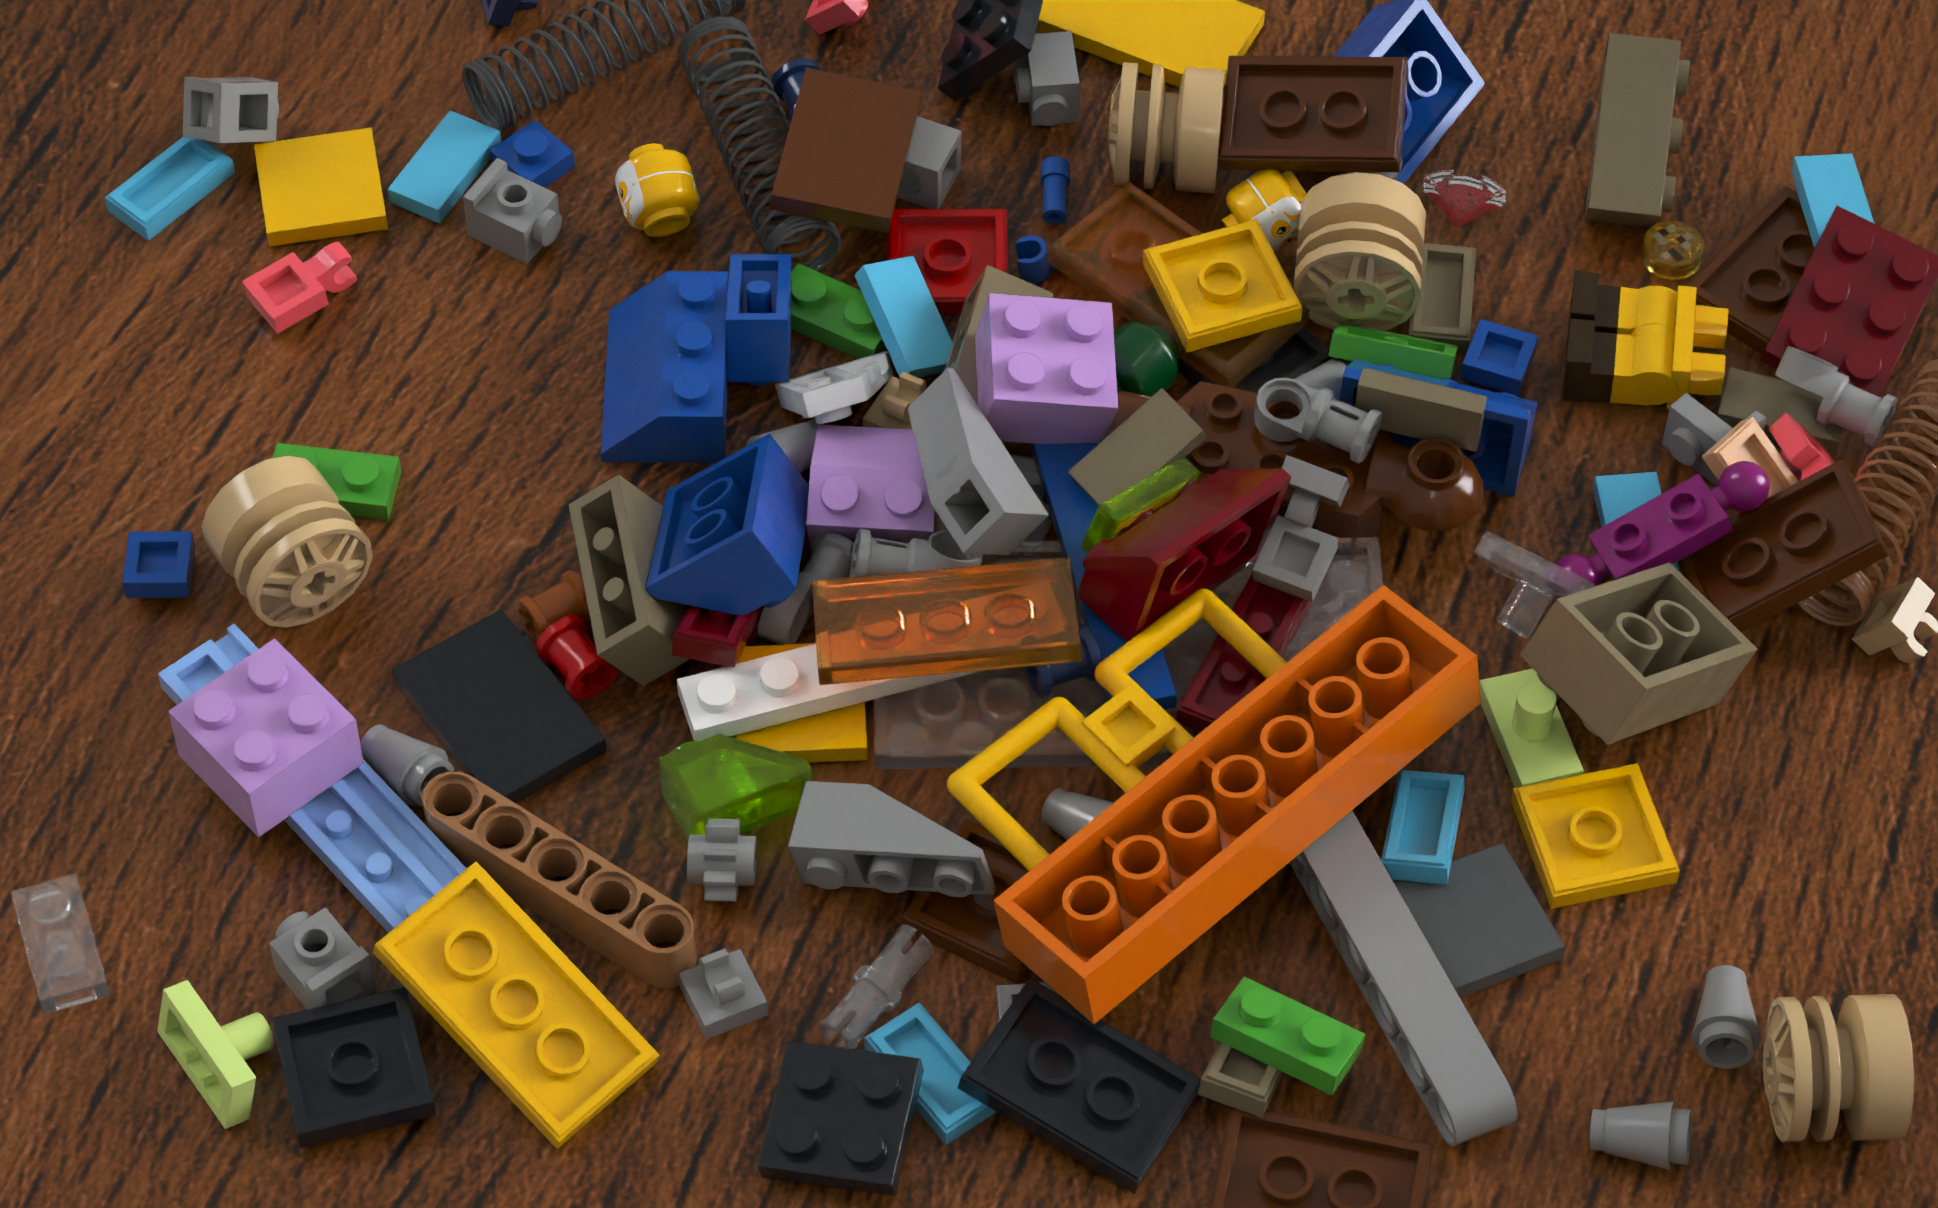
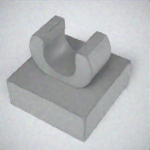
(1311, 487)
(1295, 558)
(722, 992)

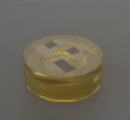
(1672, 250)

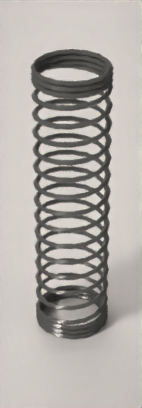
(720, 73)
(499, 92)

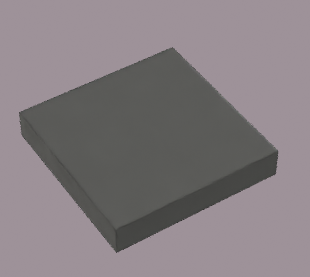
(1483, 921)

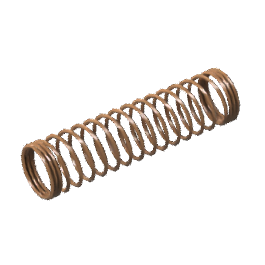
(1854, 582)

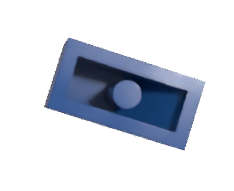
(758, 318)

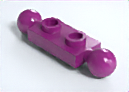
(1670, 525)

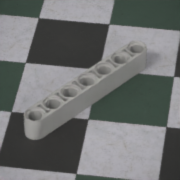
(1404, 984)

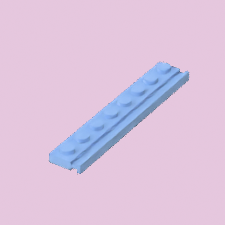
(353, 826)

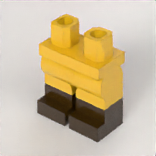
(1641, 344)

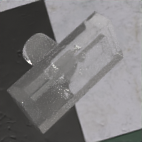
(1536, 582)

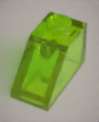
(731, 781)

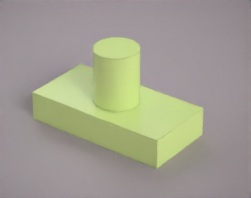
(1528, 728)
(214, 1053)

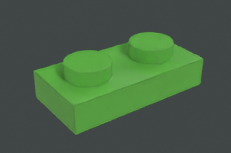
(833, 313)
(1394, 349)
(360, 480)
(1287, 1035)

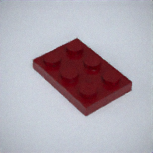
(1856, 300)

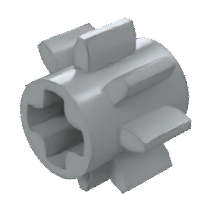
(722, 860)

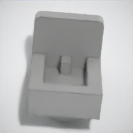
(1694, 430)

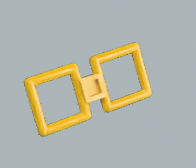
(1118, 733)

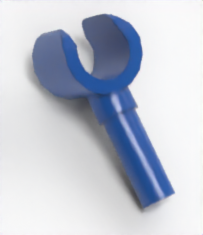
(1033, 259)

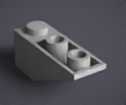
(971, 472)
(872, 841)

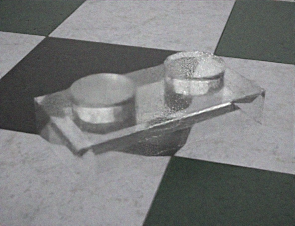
(59, 943)

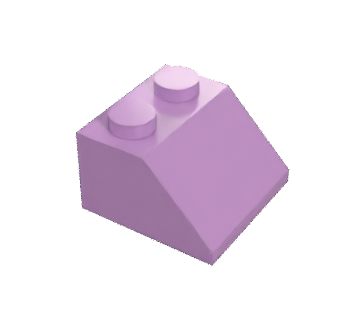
(868, 483)

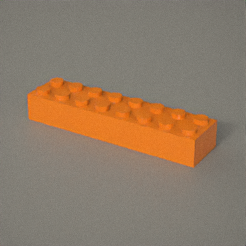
(1237, 803)

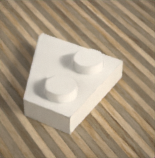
(832, 390)

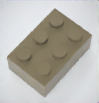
(1637, 652)

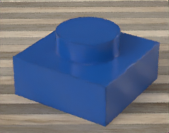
(535, 155)
(1499, 357)
(159, 564)

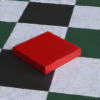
(950, 248)

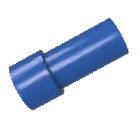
(1055, 180)

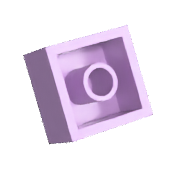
(1046, 369)
(266, 737)

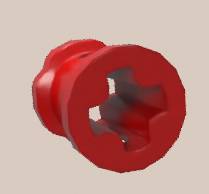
(575, 657)

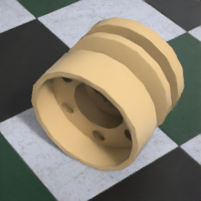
(1167, 127)
(1360, 251)
(286, 541)
(1851, 1068)

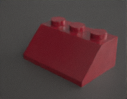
(1184, 547)

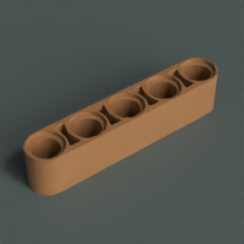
(570, 904)

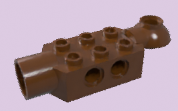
(1419, 484)

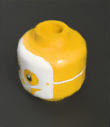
(657, 190)
(1271, 200)

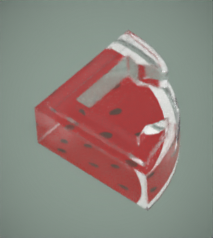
(1463, 196)

